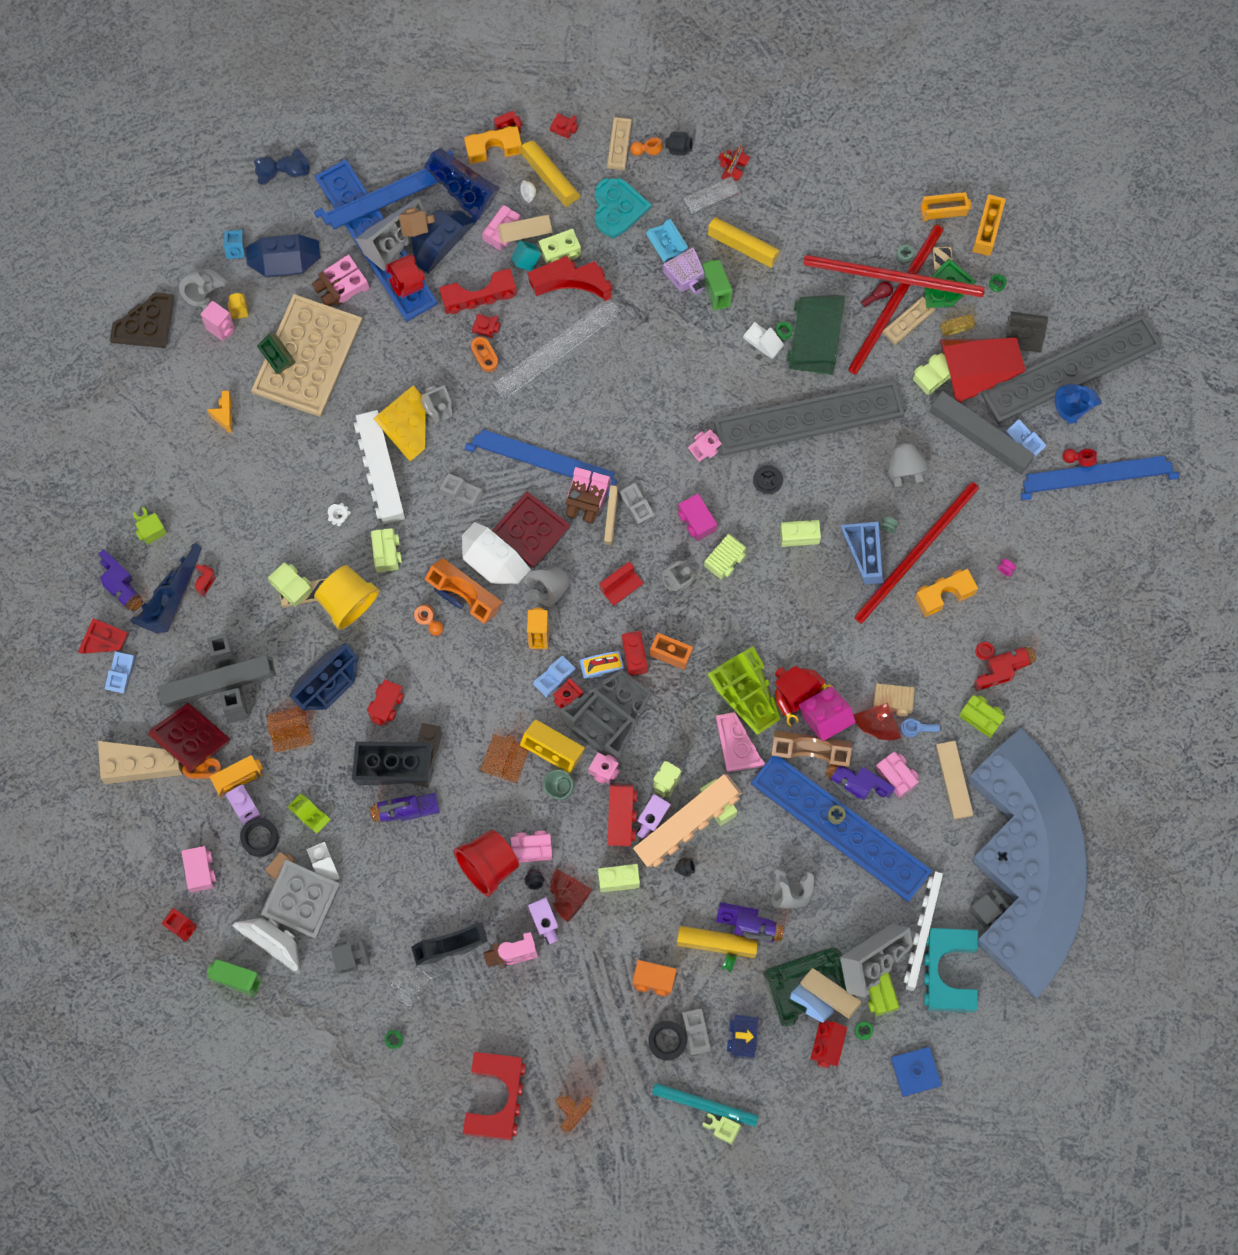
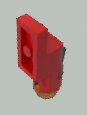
(1002, 666)

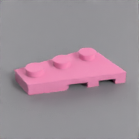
(736, 746)

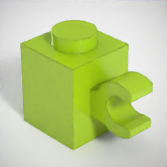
(149, 527)

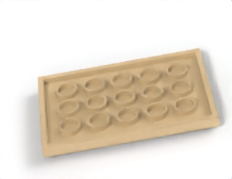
(319, 344)

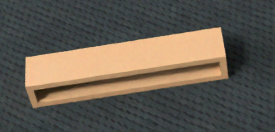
(687, 821)

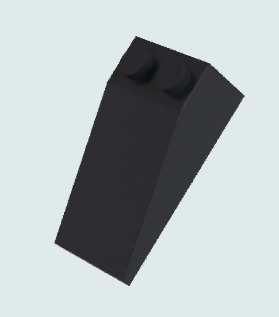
(391, 762)

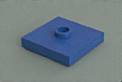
(916, 1072)

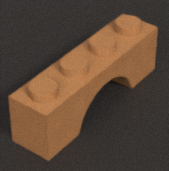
(793, 744)

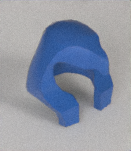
(1074, 401)

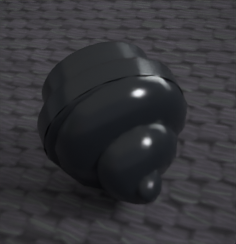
(685, 867)
(534, 879)

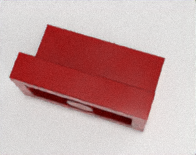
(620, 584)

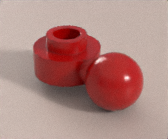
(1085, 457)

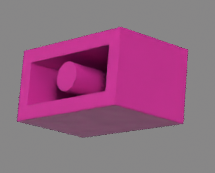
(697, 517)

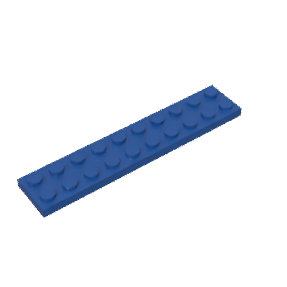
(343, 186)
(852, 837)

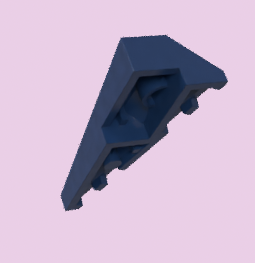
(163, 605)

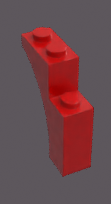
(565, 275)

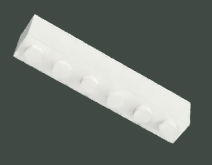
(380, 468)

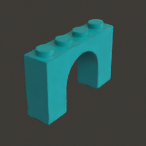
(939, 995)

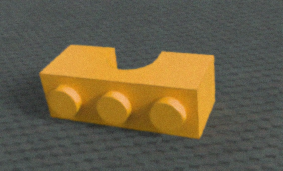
(507, 139)
(959, 584)

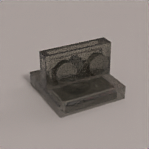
(1028, 330)

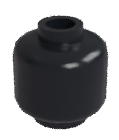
(679, 143)

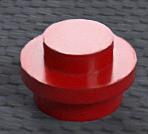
(985, 651)

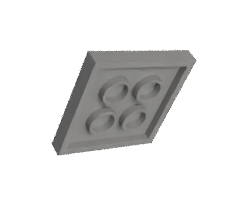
(299, 898)

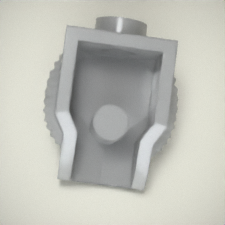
(437, 403)
(678, 575)

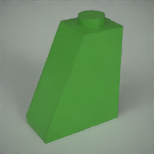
(717, 285)
(234, 977)

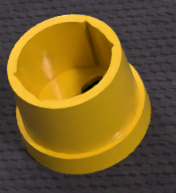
(346, 596)

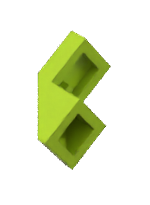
(308, 813)

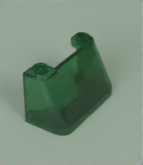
(816, 333)
(786, 977)

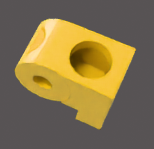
(238, 306)

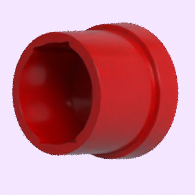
(486, 861)

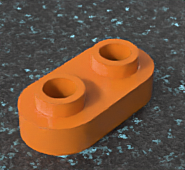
(485, 355)
(202, 770)

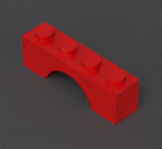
(457, 299)

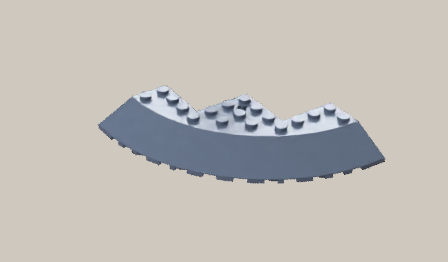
(1041, 864)

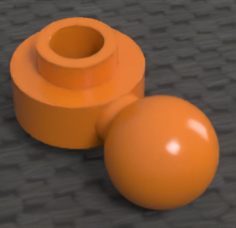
(652, 146)
(435, 627)

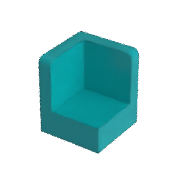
(526, 255)

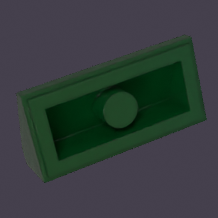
(276, 353)

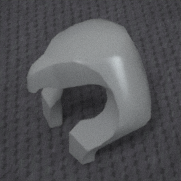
(198, 284)
(906, 461)
(554, 579)
(791, 894)

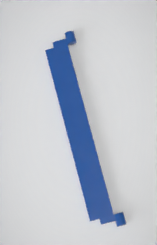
(378, 199)
(533, 455)
(1097, 474)

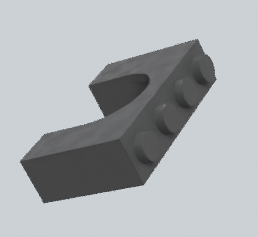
(233, 699)

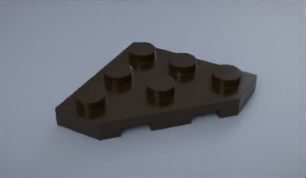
(145, 323)

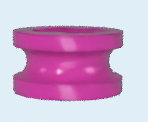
(1006, 567)

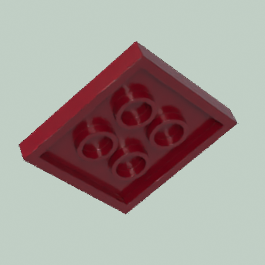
(531, 529)
(189, 736)

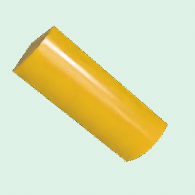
(549, 173)
(743, 242)
(716, 942)

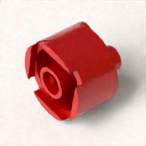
(405, 276)

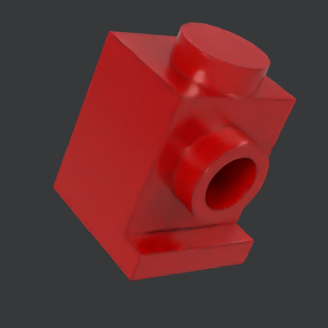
(570, 686)

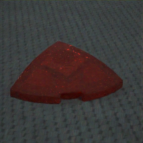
(878, 722)
(568, 894)

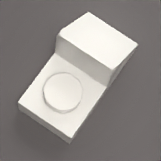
(764, 340)
(322, 861)

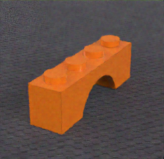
(447, 577)

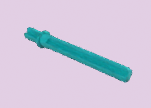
(706, 1105)

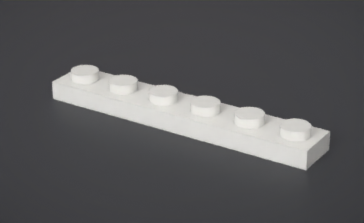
(920, 939)

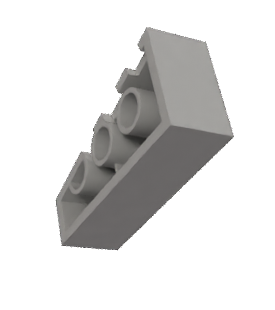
(873, 958)

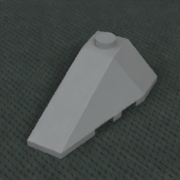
(385, 239)

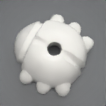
(528, 191)
(336, 510)

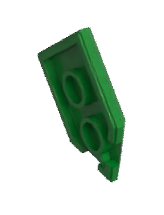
(939, 298)

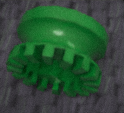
(999, 278)
(788, 328)
(729, 962)
(398, 1035)
(865, 1037)

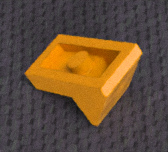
(223, 415)

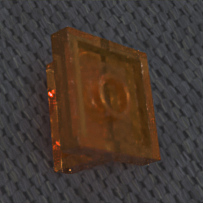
(289, 729)
(504, 758)
(567, 1105)

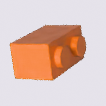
(671, 651)
(654, 978)

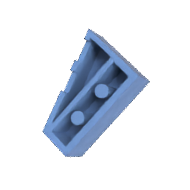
(865, 547)

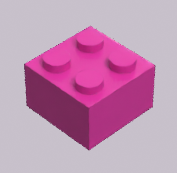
(827, 713)

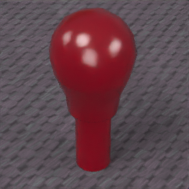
(883, 290)

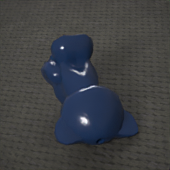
(293, 165)

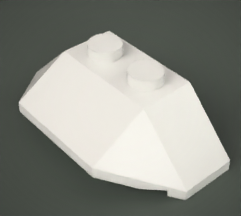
(492, 556)
(272, 940)

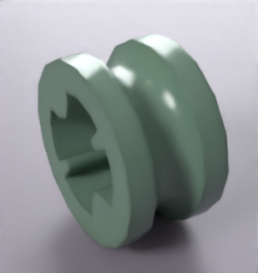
(901, 258)
(889, 524)

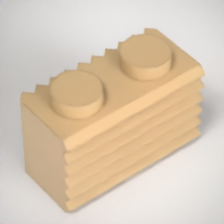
(898, 697)

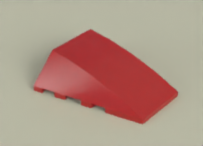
(981, 364)

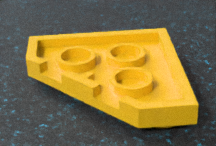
(405, 423)

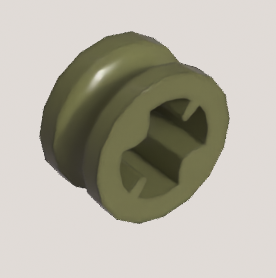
(832, 818)

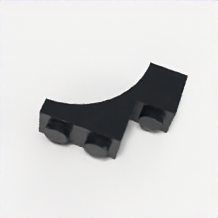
(453, 944)

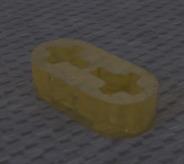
(957, 325)

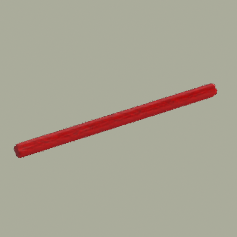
(895, 276)
(894, 301)
(916, 552)

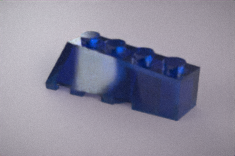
(462, 183)

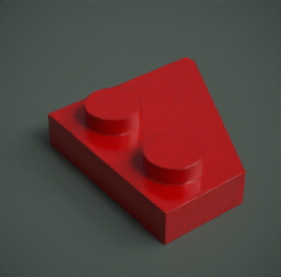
(102, 638)

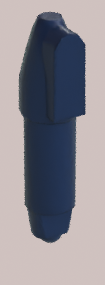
(451, 598)

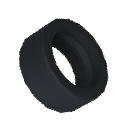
(255, 823)
(652, 1042)

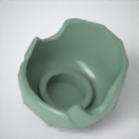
(558, 784)

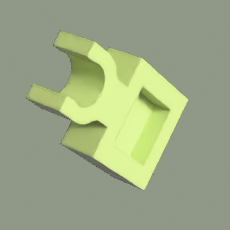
(724, 1129)

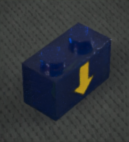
(743, 1037)

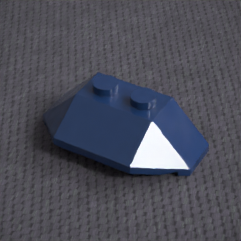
(440, 238)
(282, 255)
(326, 679)

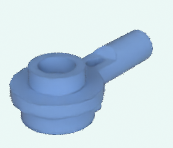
(911, 727)

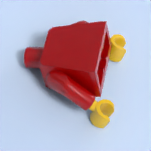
(796, 687)

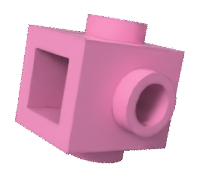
(705, 445)
(604, 762)

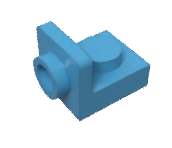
(234, 244)

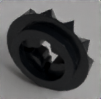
(767, 471)

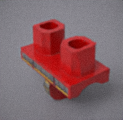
(737, 157)

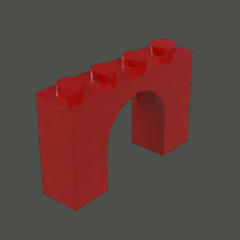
(499, 1125)

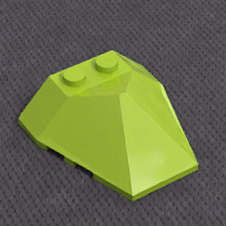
(746, 690)

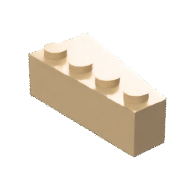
(134, 763)

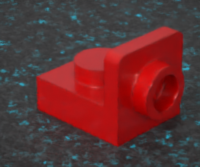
(506, 120)
(564, 126)
(486, 325)
(205, 581)
(179, 924)

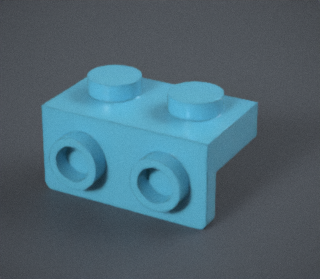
(667, 240)

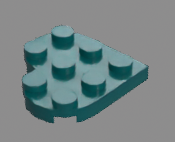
(618, 206)

